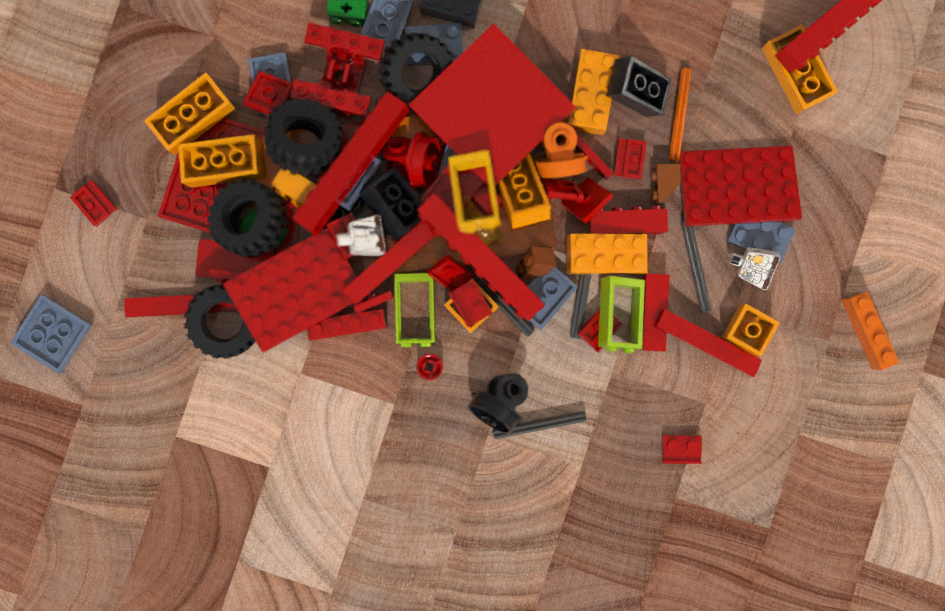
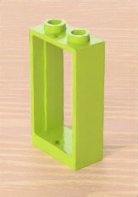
(409, 278)
(606, 313)

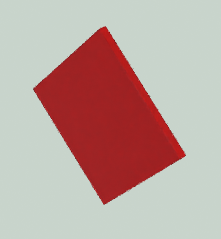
(492, 103)

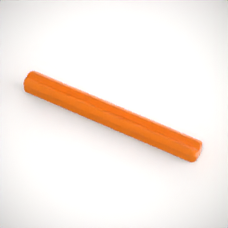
(679, 116)

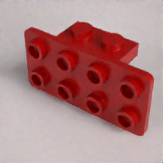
(222, 264)

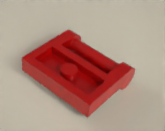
(562, 189)

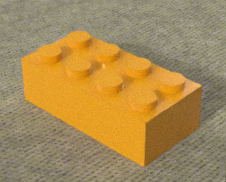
(802, 87)
(590, 92)
(189, 113)
(221, 161)
(524, 195)
(606, 254)

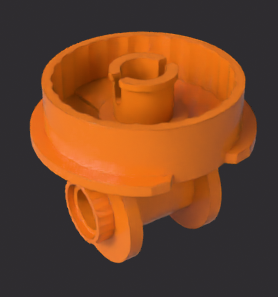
(560, 157)

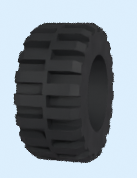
(397, 55)
(307, 116)
(225, 214)
(200, 333)

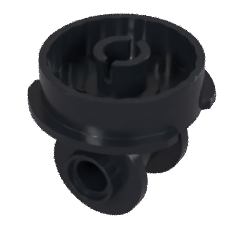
(500, 400)

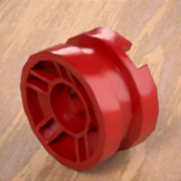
(429, 374)

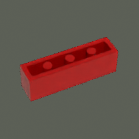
(630, 221)
(655, 299)
(348, 325)

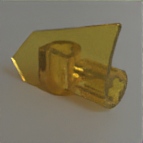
(485, 236)

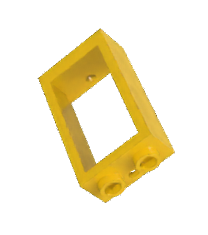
(466, 162)

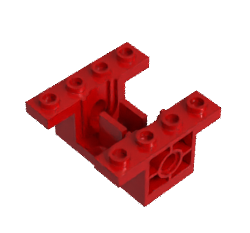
(346, 56)

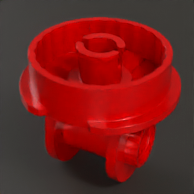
(415, 158)

